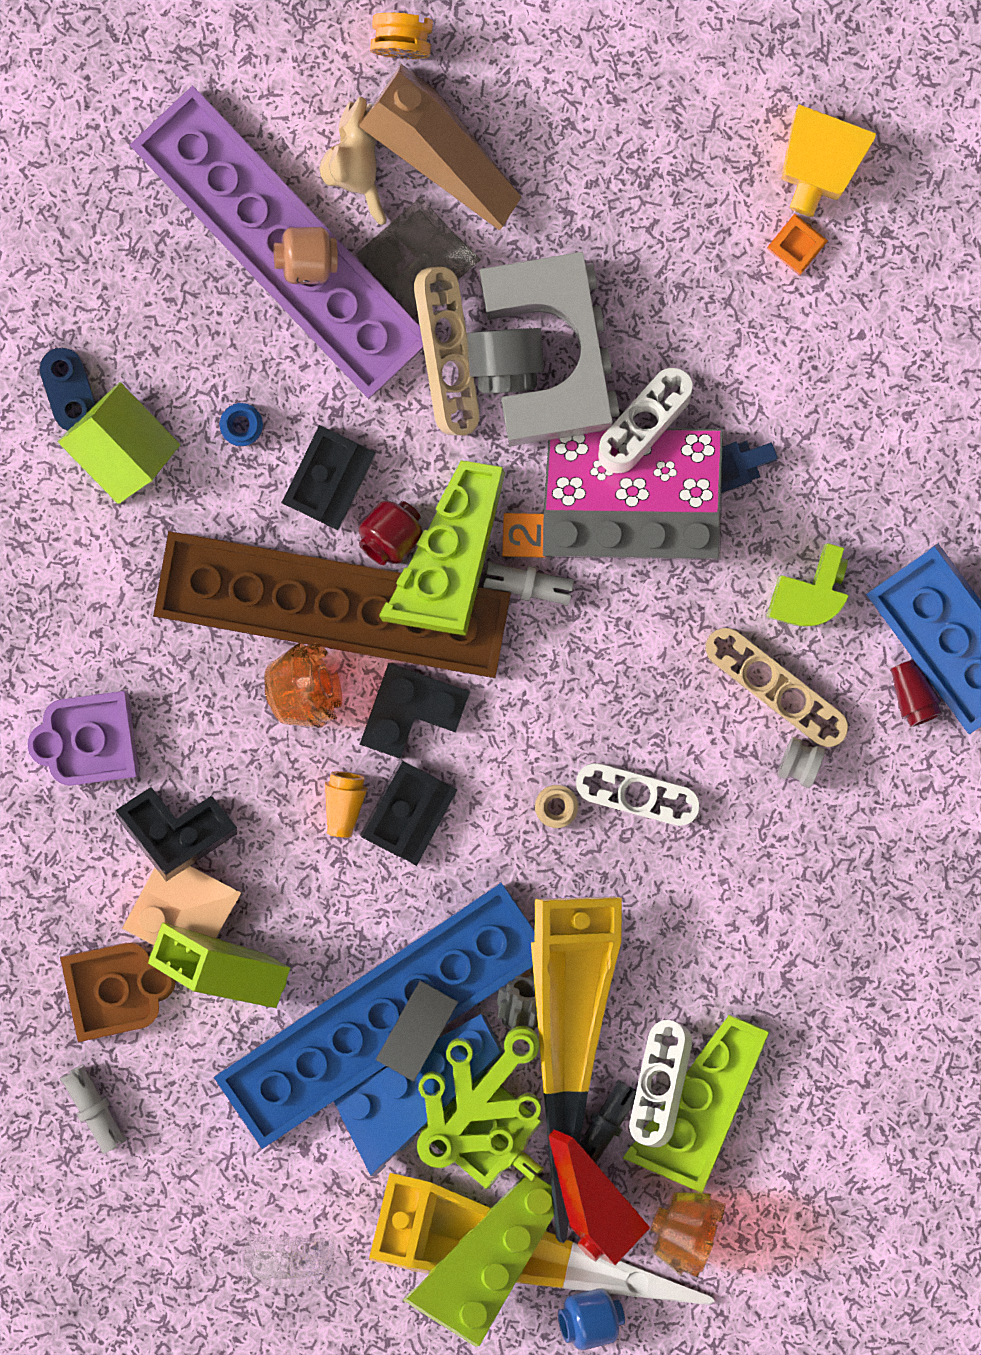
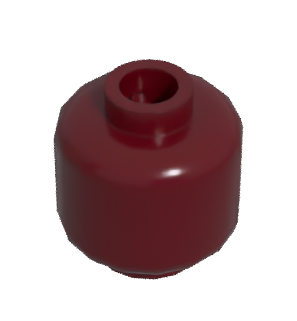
(390, 532)

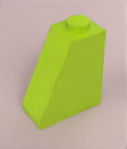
(218, 967)

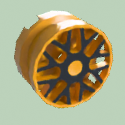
(401, 36)

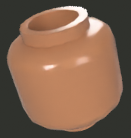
(306, 255)

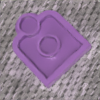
(87, 739)

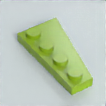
(480, 1272)

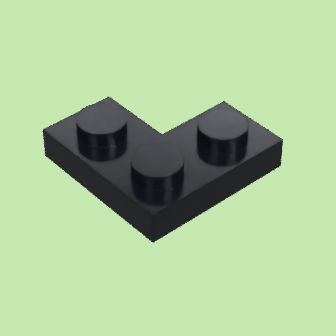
(406, 697)
(174, 842)

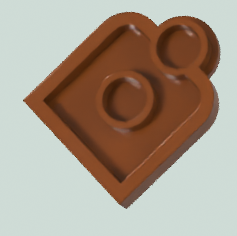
(113, 990)

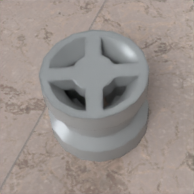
(801, 762)

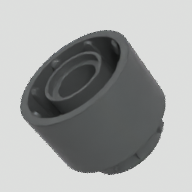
(505, 359)

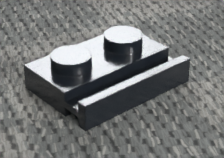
(329, 477)
(408, 812)

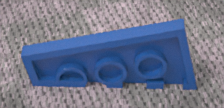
(388, 1108)

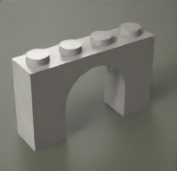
(563, 289)

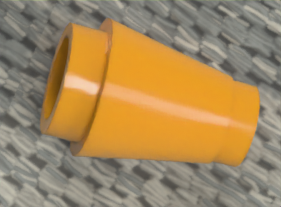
(343, 802)

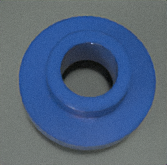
(227, 421)

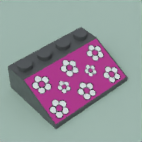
(654, 511)

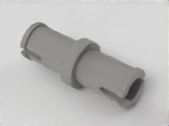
(528, 583)
(93, 1108)

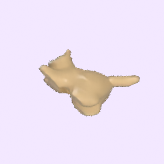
(353, 160)

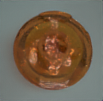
(302, 688)
(686, 1231)

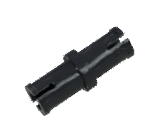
(608, 1120)

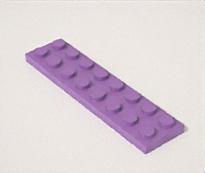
(249, 212)

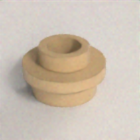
(552, 820)

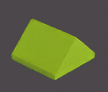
(120, 444)

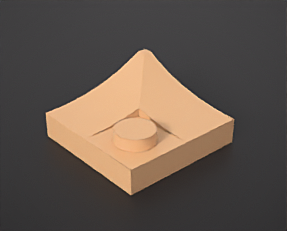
(186, 901)

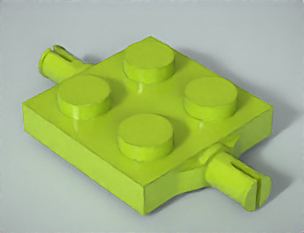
(486, 1166)

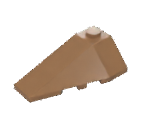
(430, 137)

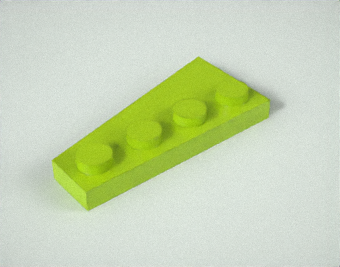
(446, 568)
(706, 1106)

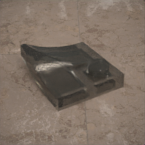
(411, 244)

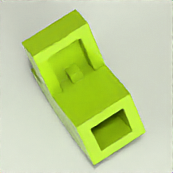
(814, 603)

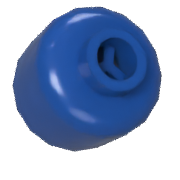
(590, 1319)

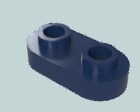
(66, 389)

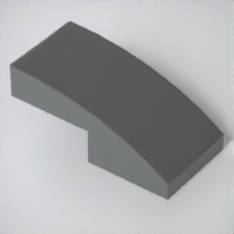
(416, 1030)

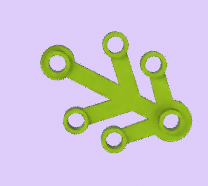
(474, 1104)

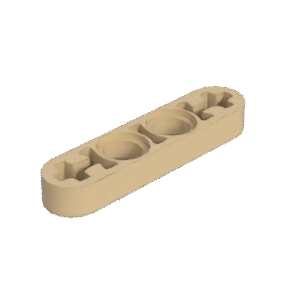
(453, 350)
(774, 689)

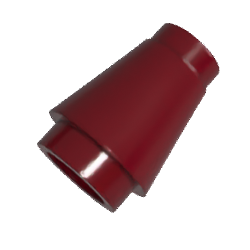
(914, 694)

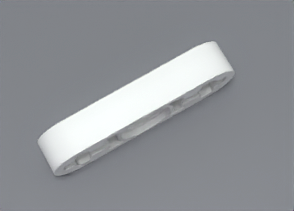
(644, 438)
(671, 792)
(678, 1054)

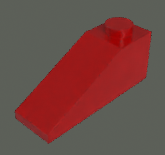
(593, 1203)

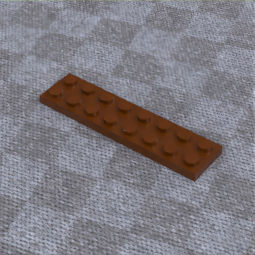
(316, 603)

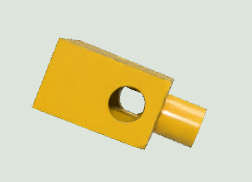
(821, 157)

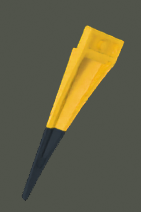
(572, 980)

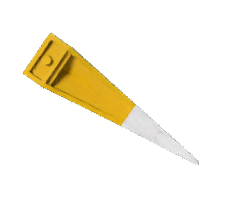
(426, 1222)

